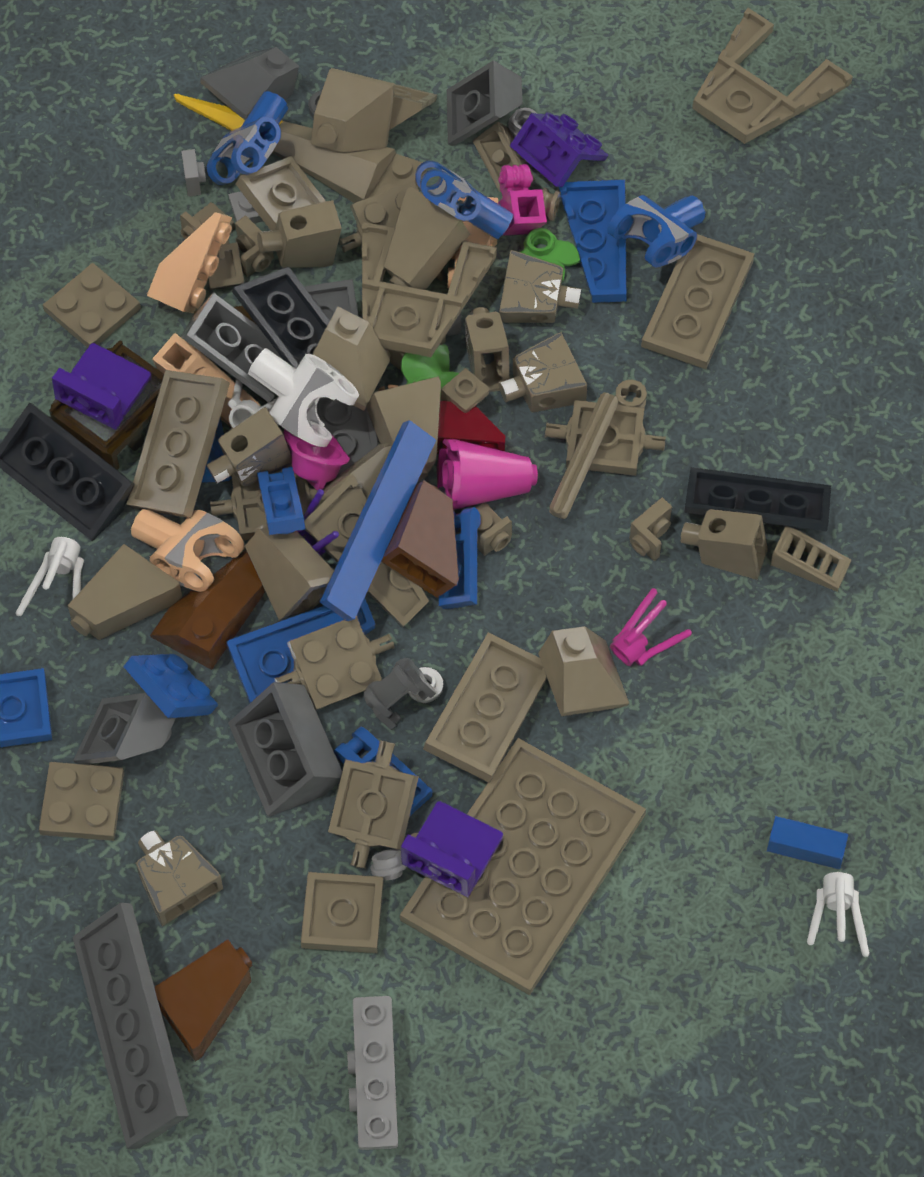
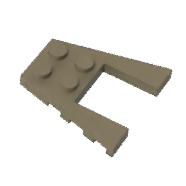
(747, 104)
(412, 317)

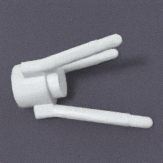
(243, 409)
(59, 560)
(839, 895)

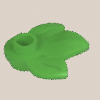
(556, 251)
(420, 368)

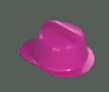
(315, 462)

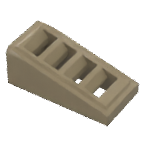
(795, 566)

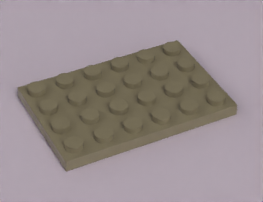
(552, 859)

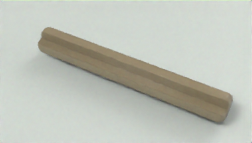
(583, 455)

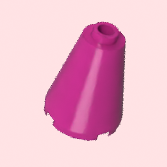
(482, 474)

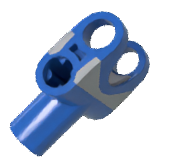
(251, 141)
(475, 209)
(663, 229)

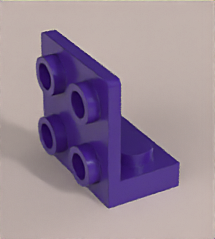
(555, 146)
(101, 385)
(451, 848)

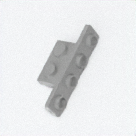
(375, 1073)

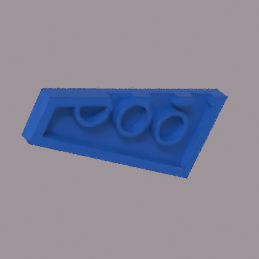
(602, 257)
(265, 652)

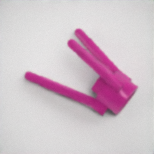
(631, 642)

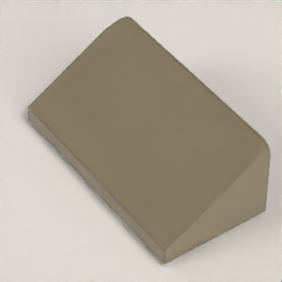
(496, 150)

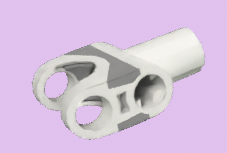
(300, 392)

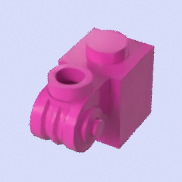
(525, 204)

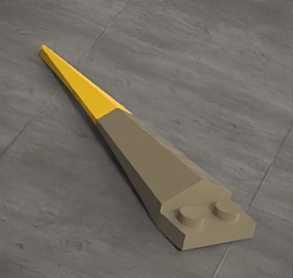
(351, 174)

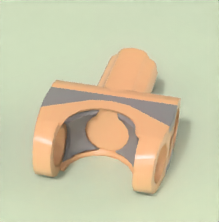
(185, 545)

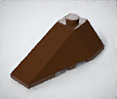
(207, 619)

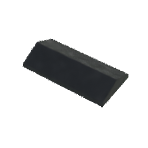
(284, 313)
(64, 472)
(775, 499)

